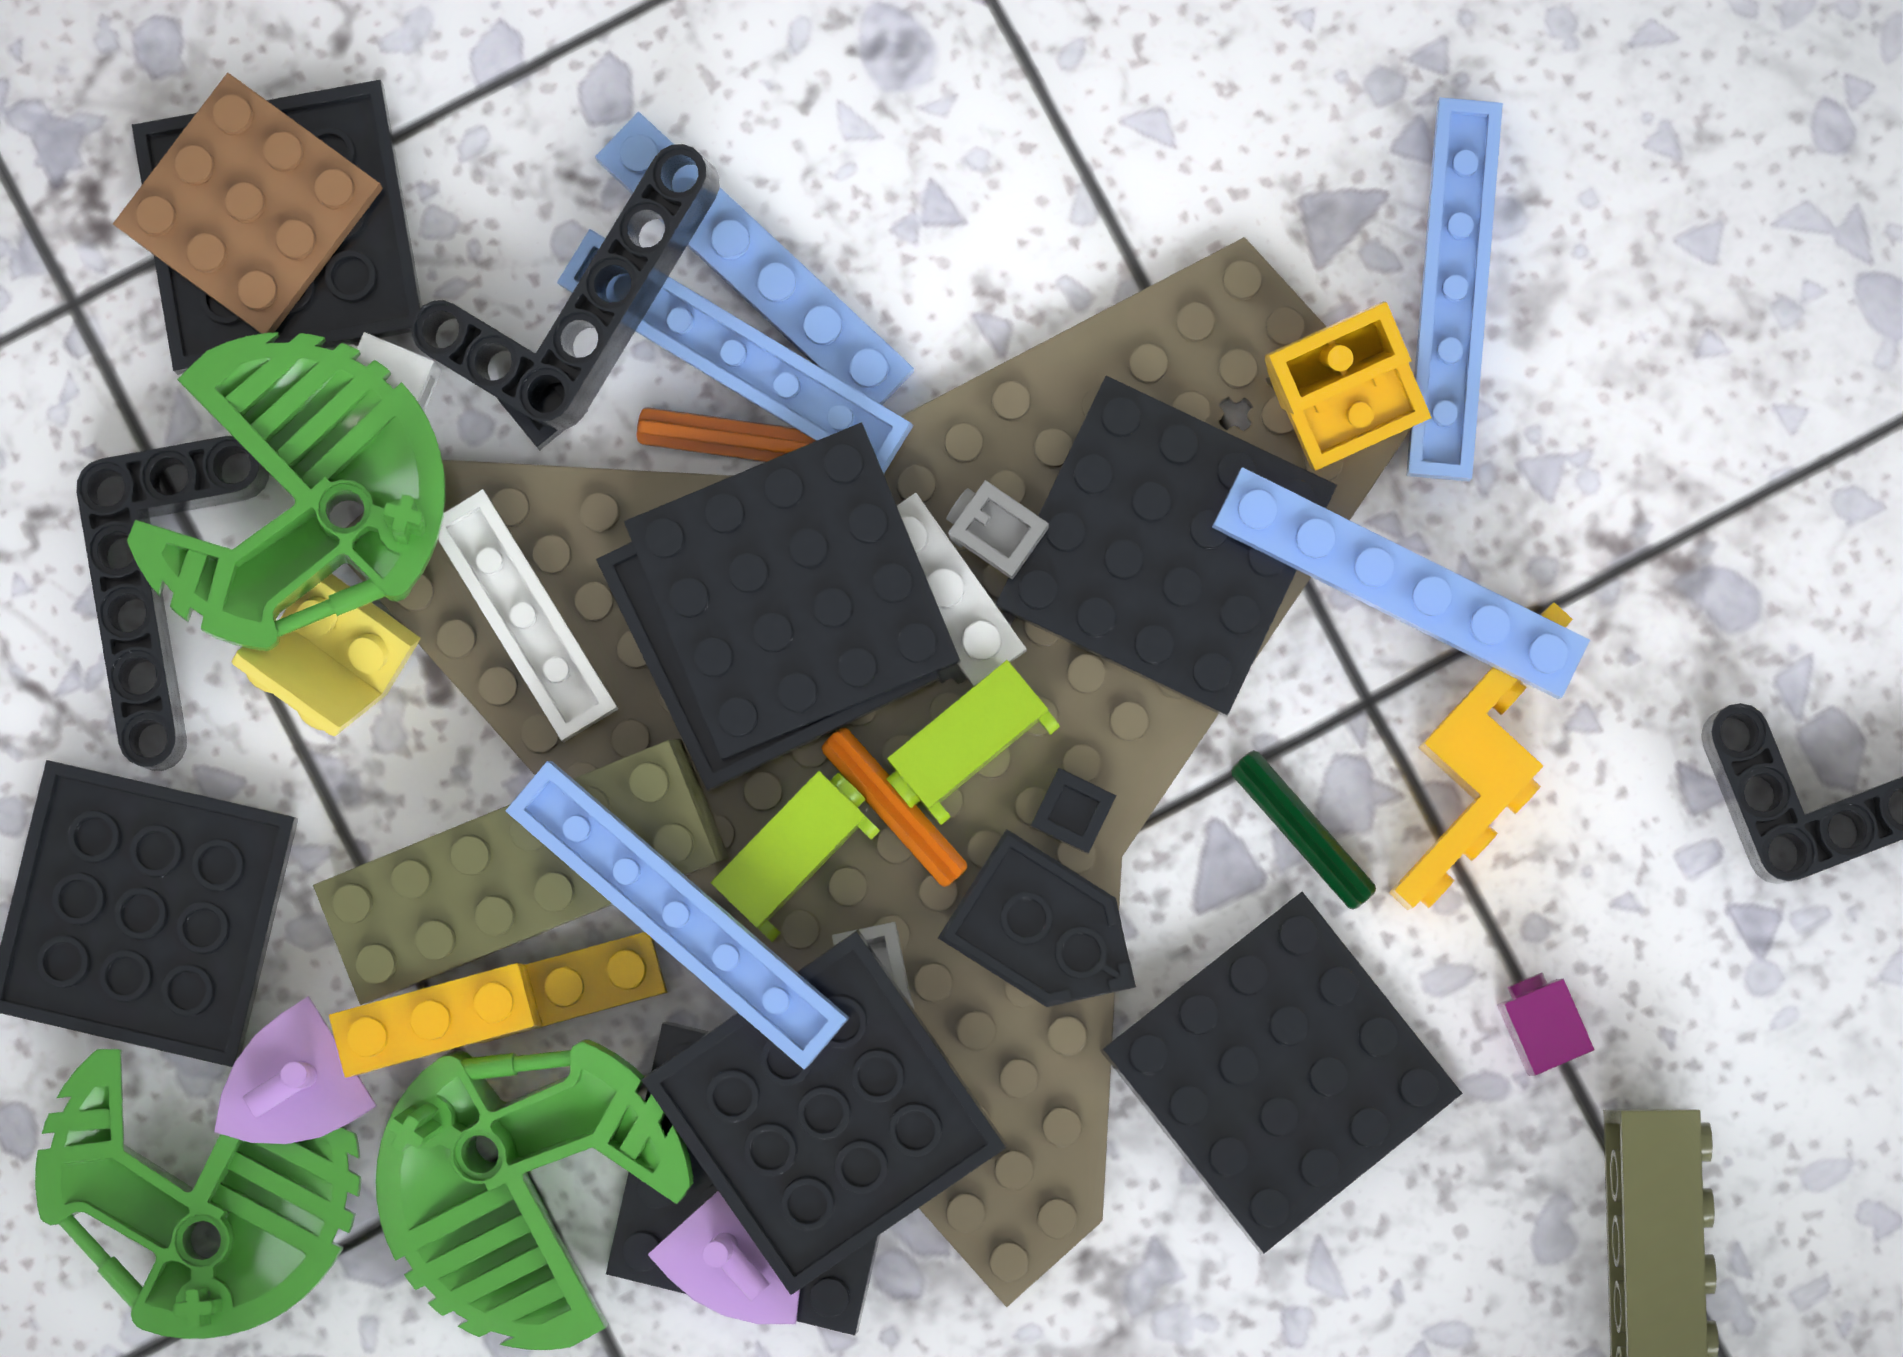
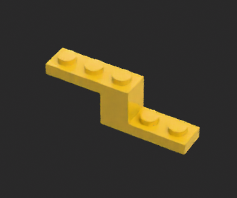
(1485, 765)
(497, 1004)

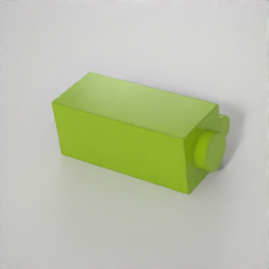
(966, 739)
(792, 849)

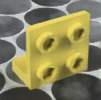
(332, 665)

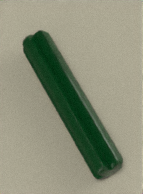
(1303, 830)

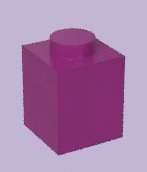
(1544, 1024)

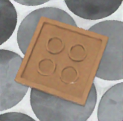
(248, 205)

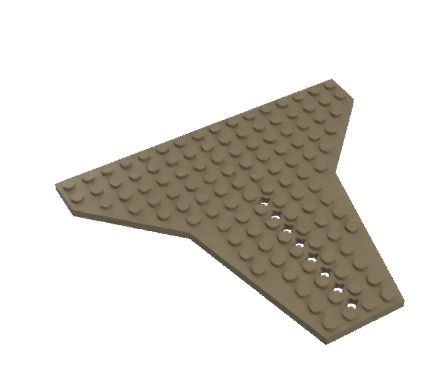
(1026, 1064)

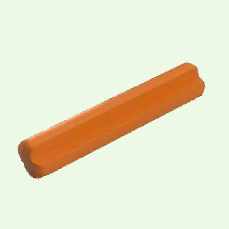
(717, 435)
(907, 823)

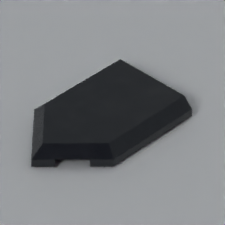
(1041, 927)

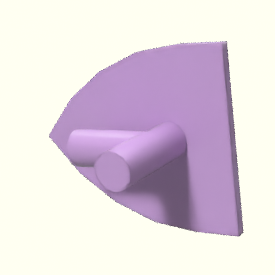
(290, 1083)
(723, 1267)

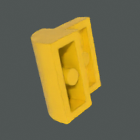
(1347, 386)

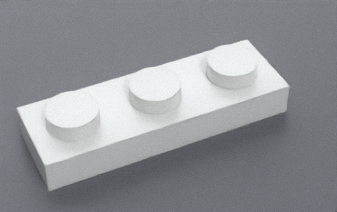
(971, 617)

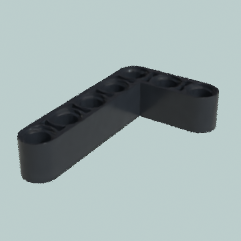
(588, 303)
(115, 587)
(1785, 815)

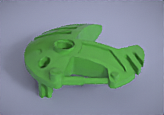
(327, 438)
(266, 1199)
(480, 1225)

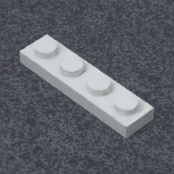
(524, 617)

